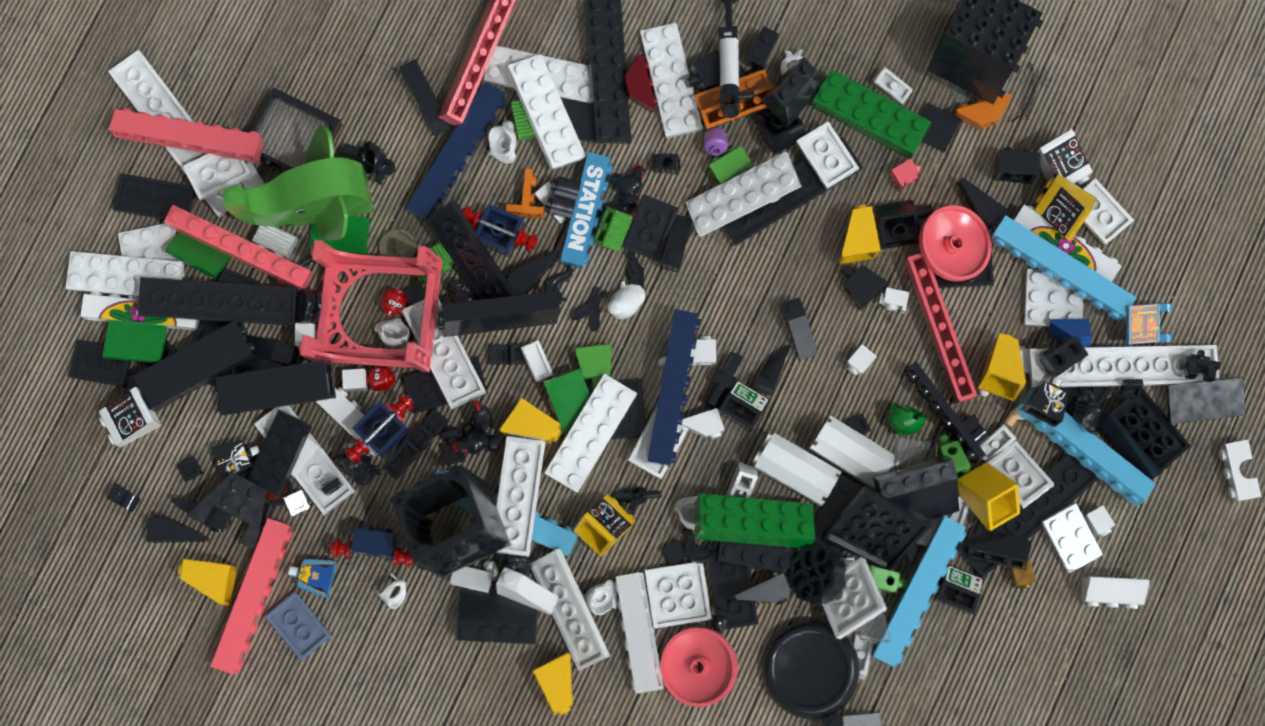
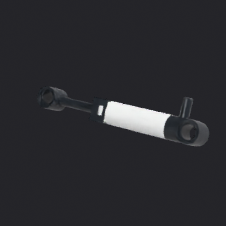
(730, 65)

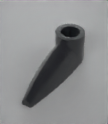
(771, 371)

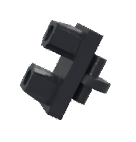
(1200, 363)

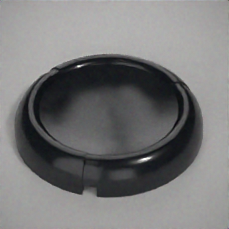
(810, 670)

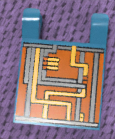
(1144, 323)

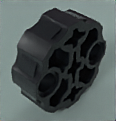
(803, 579)

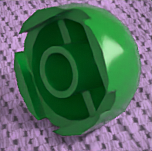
(905, 419)

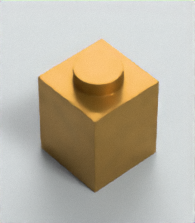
(1021, 577)

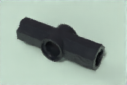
(724, 380)

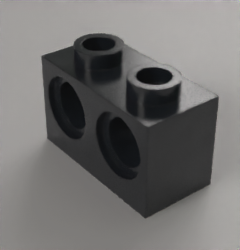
(1064, 358)

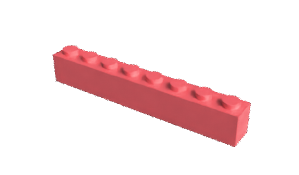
(476, 61)
(187, 135)
(238, 248)
(941, 329)
(252, 596)

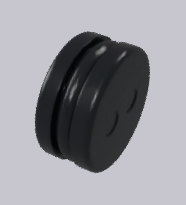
(308, 306)

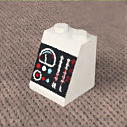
(1064, 158)
(128, 418)

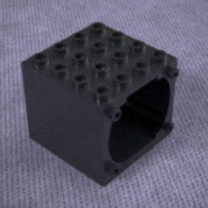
(984, 45)
(482, 536)

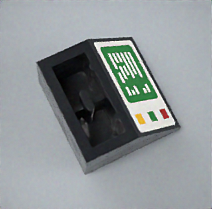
(743, 406)
(960, 590)

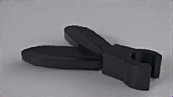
(591, 308)

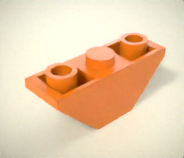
(983, 113)

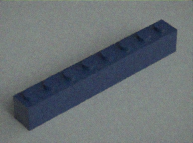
(456, 152)
(672, 388)

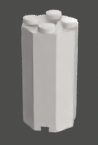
(852, 452)
(796, 469)

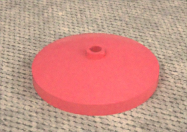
(955, 243)
(682, 668)

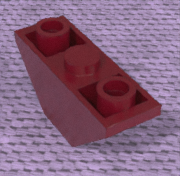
(640, 85)

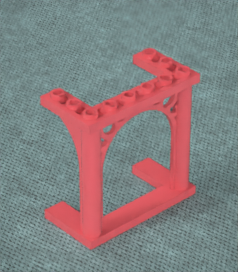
(336, 261)

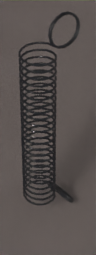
(1033, 96)

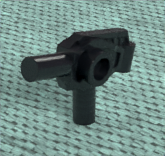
(635, 497)

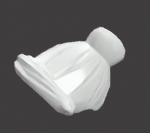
(503, 142)
(626, 301)
(393, 333)
(685, 509)
(601, 598)

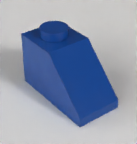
(1071, 327)

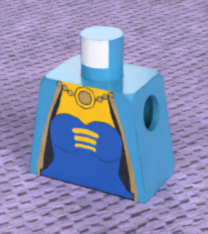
(315, 576)

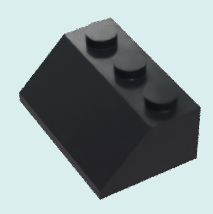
(793, 91)

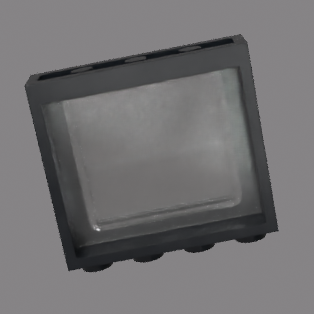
(288, 129)

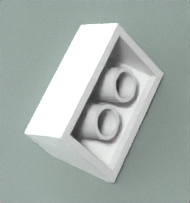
(1114, 591)

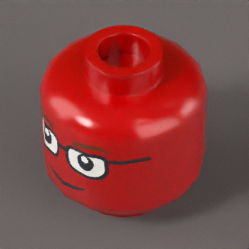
(393, 301)
(381, 378)

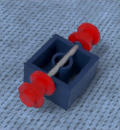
(500, 230)
(380, 429)
(372, 543)

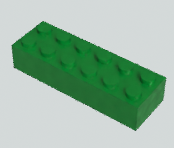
(871, 114)
(753, 521)

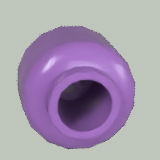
(715, 141)

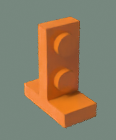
(528, 199)

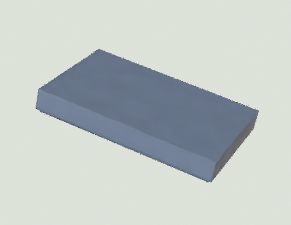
(298, 626)

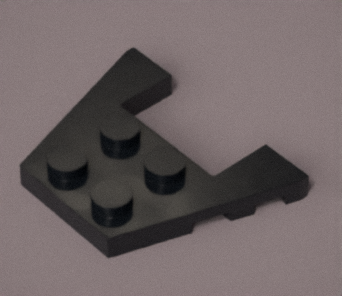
(239, 499)

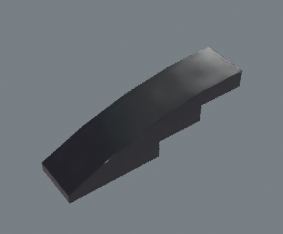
(424, 96)
(415, 444)

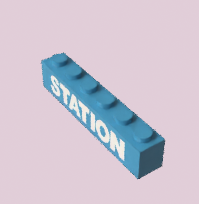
(585, 211)

